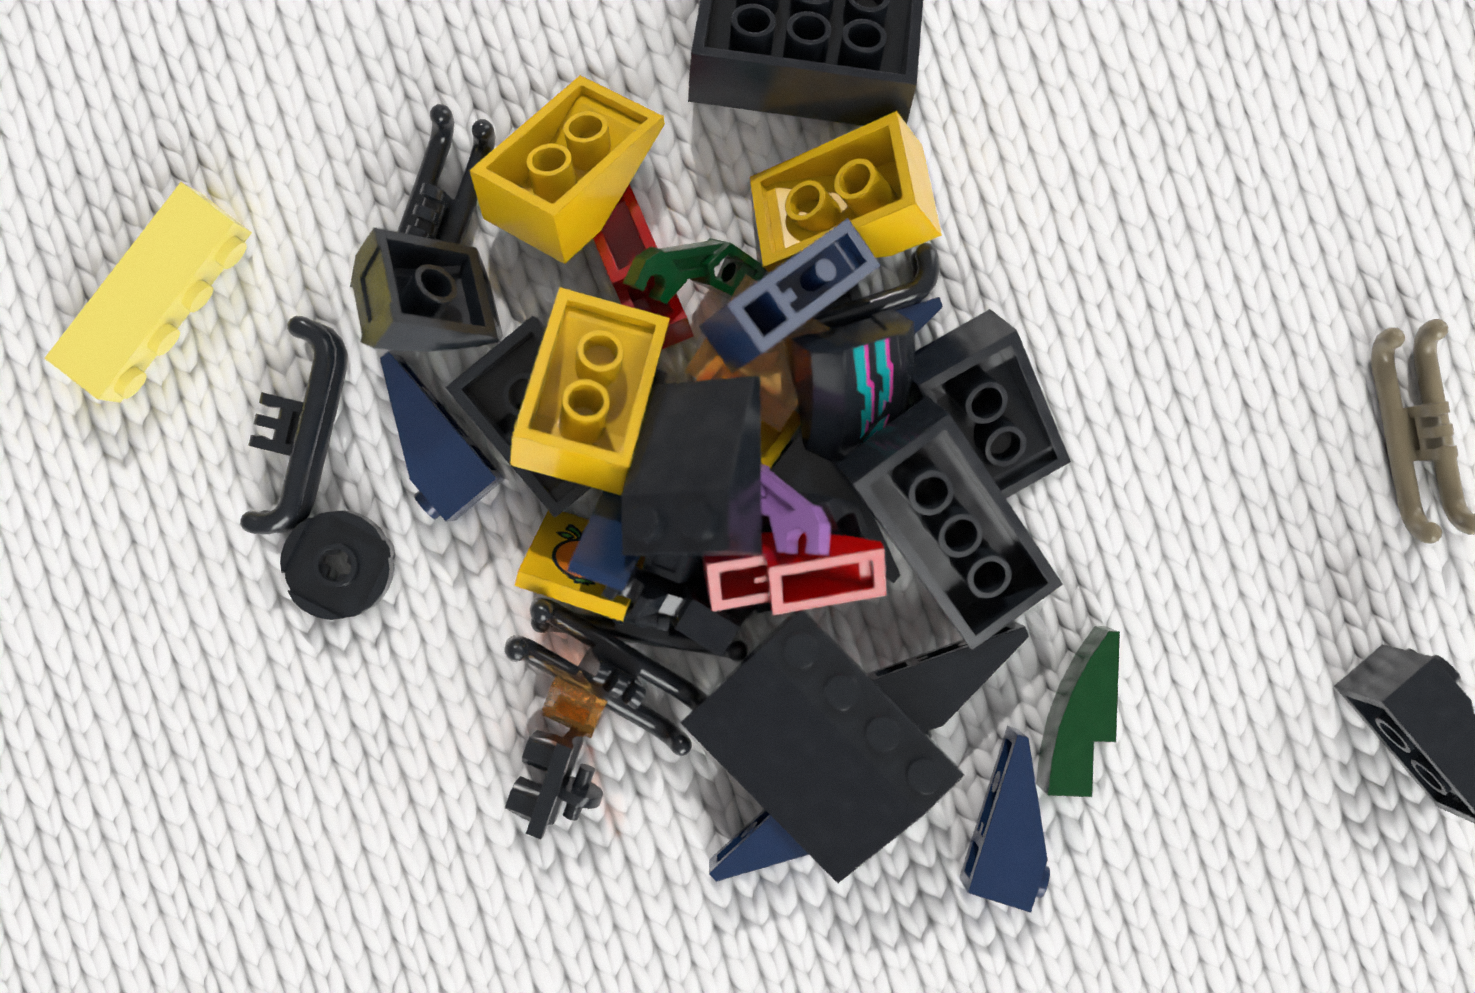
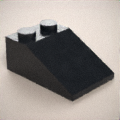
(493, 398)
(994, 399)
(696, 472)
(1421, 720)

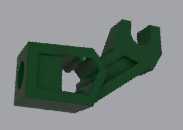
(695, 262)

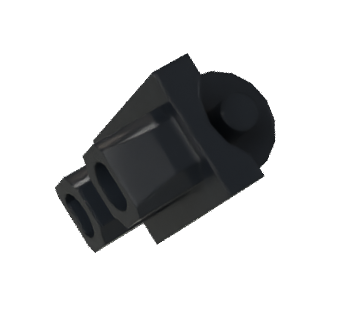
(543, 801)

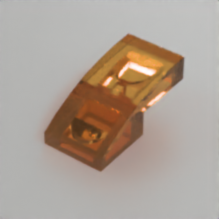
(573, 706)

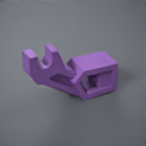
(792, 515)

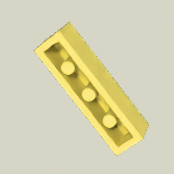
(149, 295)

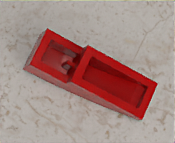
(618, 244)
(797, 581)

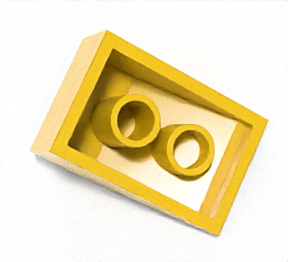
(566, 167)
(867, 175)
(588, 391)

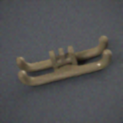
(1419, 431)

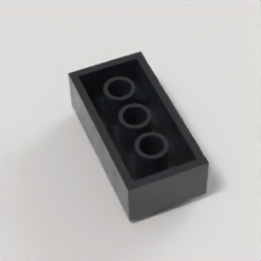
(950, 521)

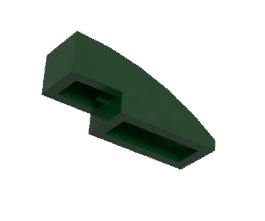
(1080, 715)

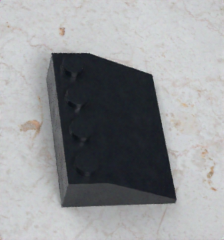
(808, 57)
(822, 746)

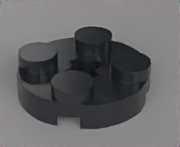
(308, 575)

